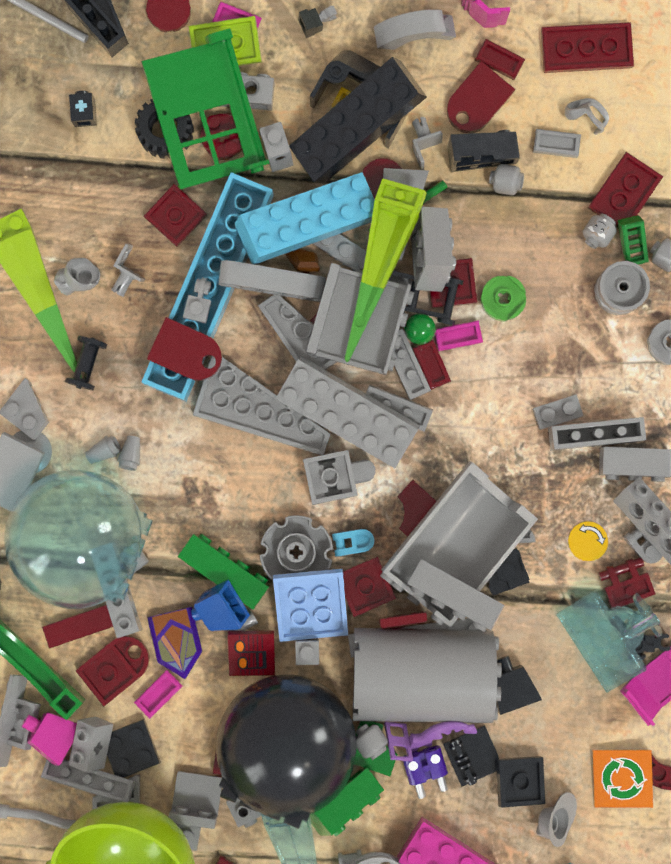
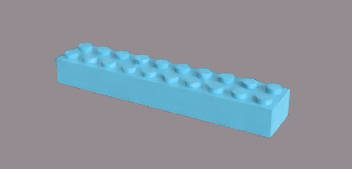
(218, 244)

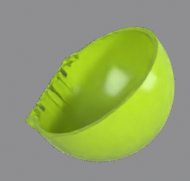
(123, 836)

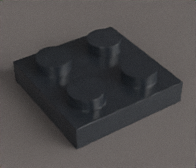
(132, 749)
(520, 781)

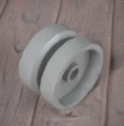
(617, 276)

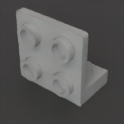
(196, 800)

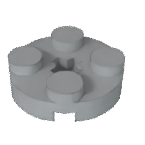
(657, 342)

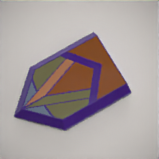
(176, 640)

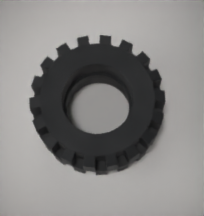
(156, 145)

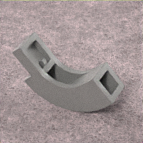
(414, 26)

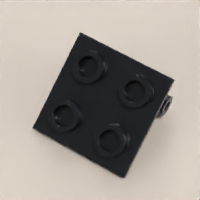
(472, 756)

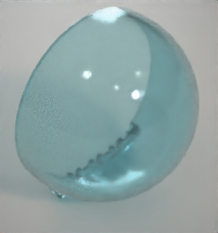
(75, 539)

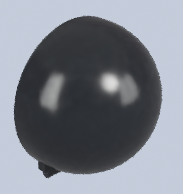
(285, 748)

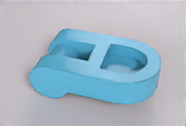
(361, 540)

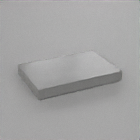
(17, 468)

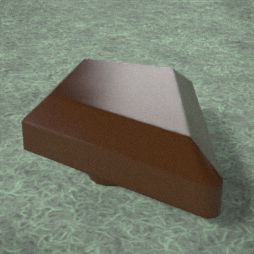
(304, 261)

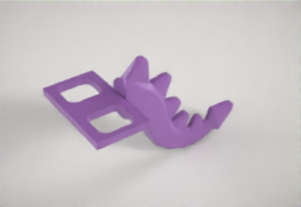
(414, 741)

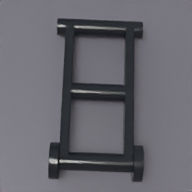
(444, 317)

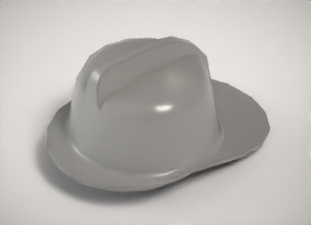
(556, 820)

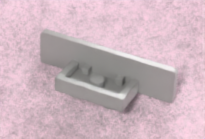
(12, 716)

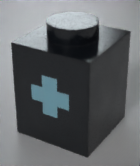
(82, 109)

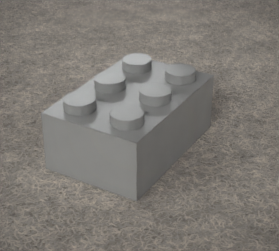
(432, 249)

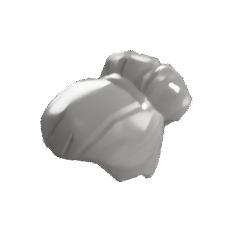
(77, 276)

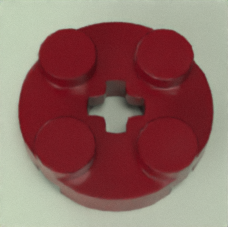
(228, 148)

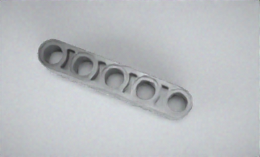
(271, 280)

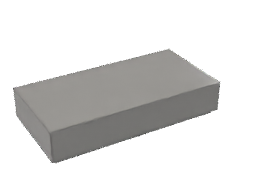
(556, 143)

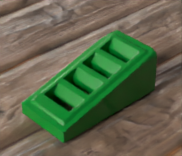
(632, 226)

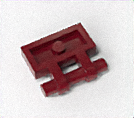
(622, 592)

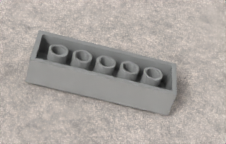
(347, 412)

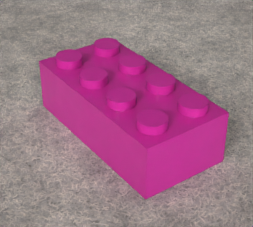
(434, 846)

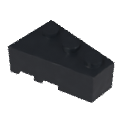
(101, 21)
(482, 150)

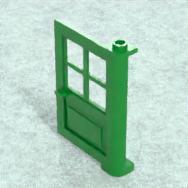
(197, 82)

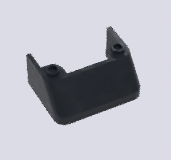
(355, 67)

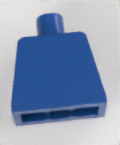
(220, 608)

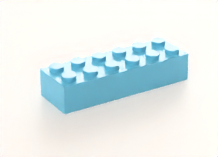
(306, 218)

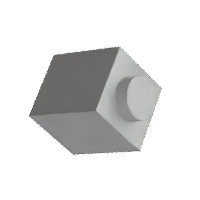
(307, 652)

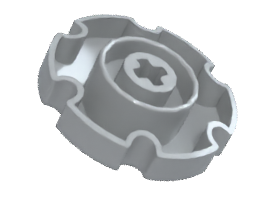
(282, 539)

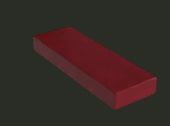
(77, 626)

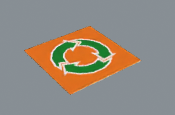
(623, 778)

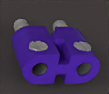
(425, 766)

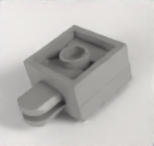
(335, 476)

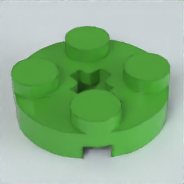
(516, 298)

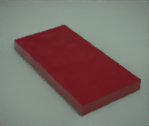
(587, 47)

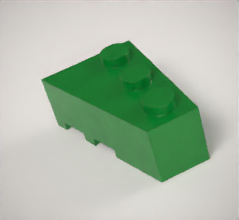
(358, 793)

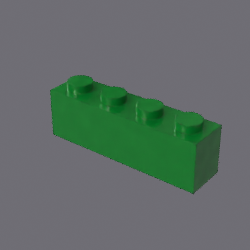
(219, 567)

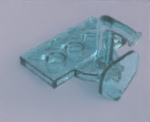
(606, 640)

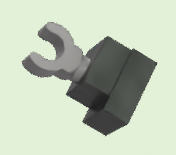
(312, 21)

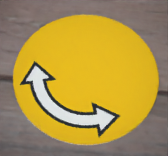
(588, 541)

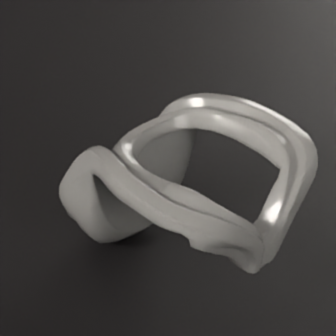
(579, 107)

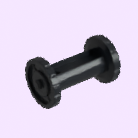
(86, 362)

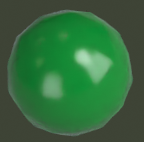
(420, 329)

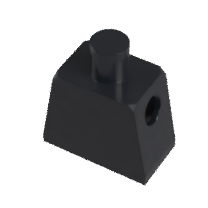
(516, 687)

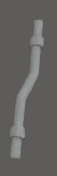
(6, 811)

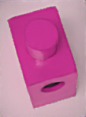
(50, 736)

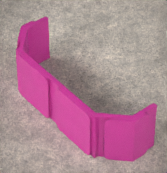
(484, 15)
(651, 688)

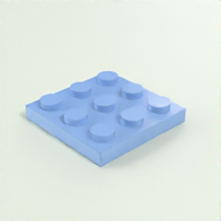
(310, 605)

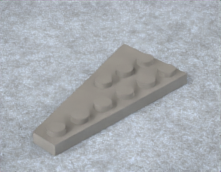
(246, 405)

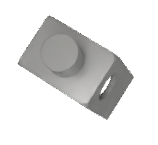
(276, 146)

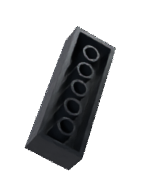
(357, 121)

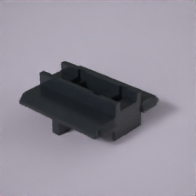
(509, 574)

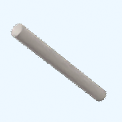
(52, 20)

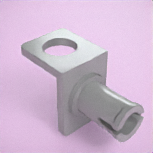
(425, 139)
(126, 275)

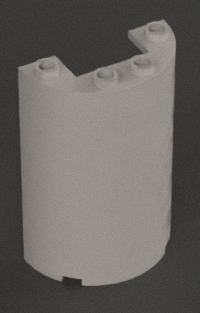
(463, 535)
(425, 675)

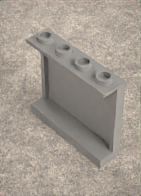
(336, 316)

